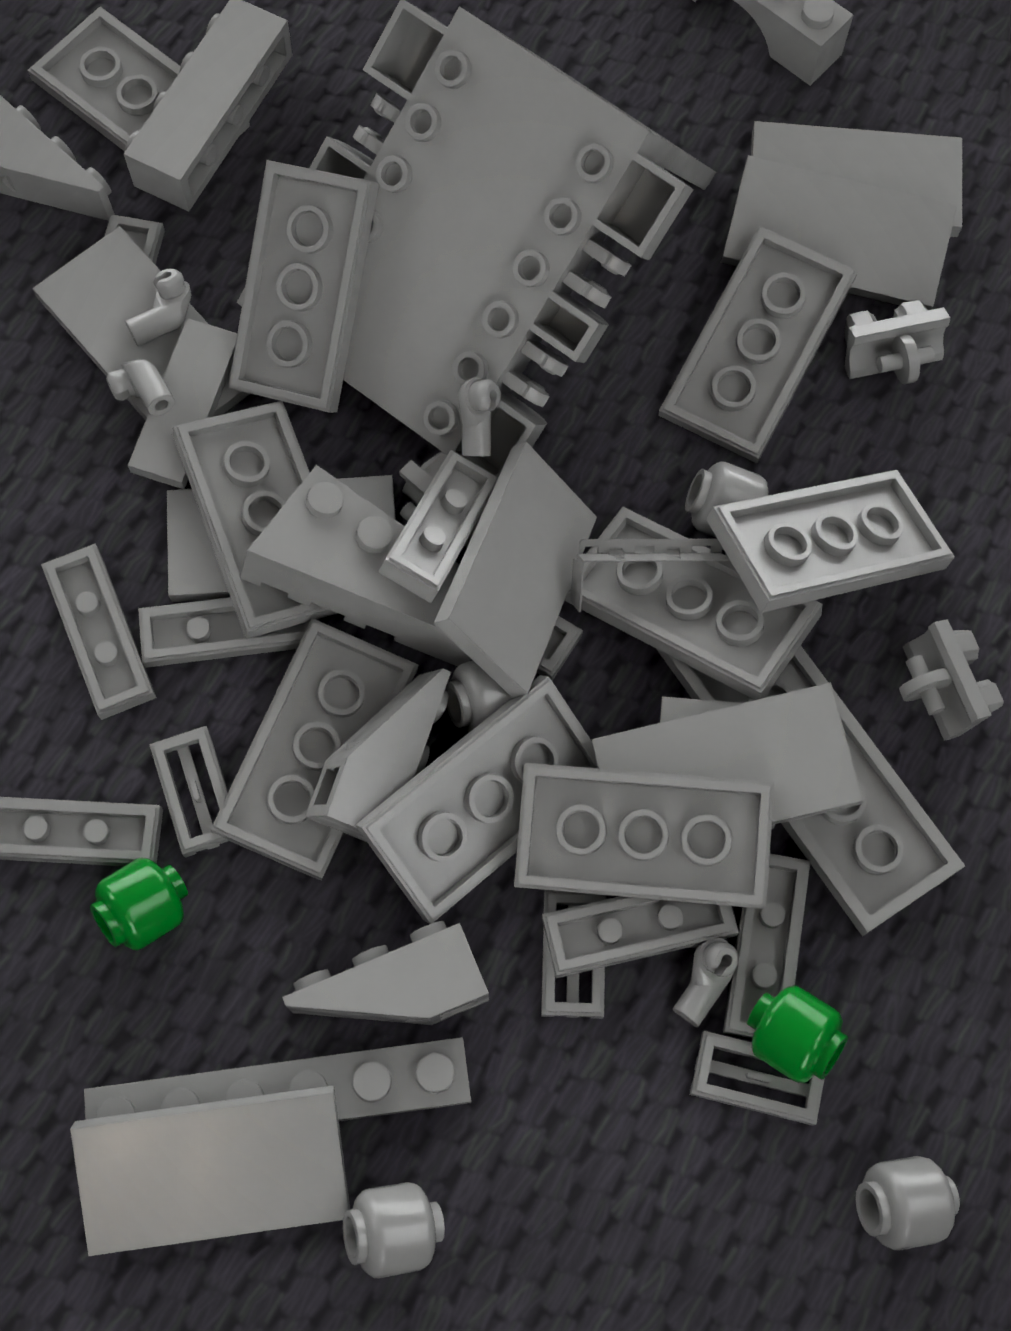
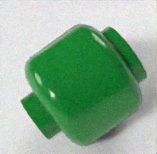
(139, 903)
(797, 1034)

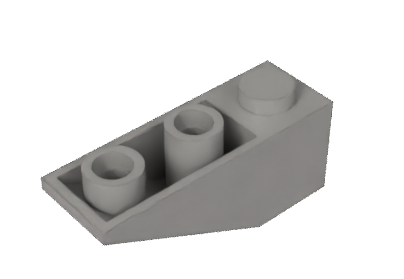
(46, 168)
(380, 755)
(408, 985)

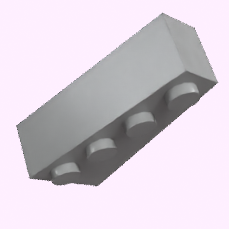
(329, 553)

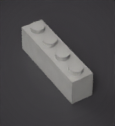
(208, 103)

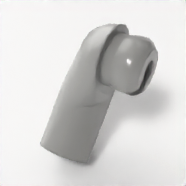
(167, 311)
(143, 381)
(476, 402)
(711, 973)

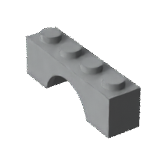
(802, 33)

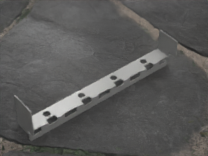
(629, 555)

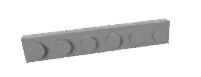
(364, 1082)

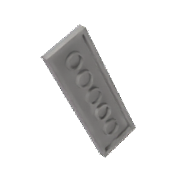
(866, 854)

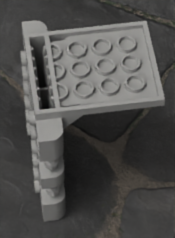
(488, 220)

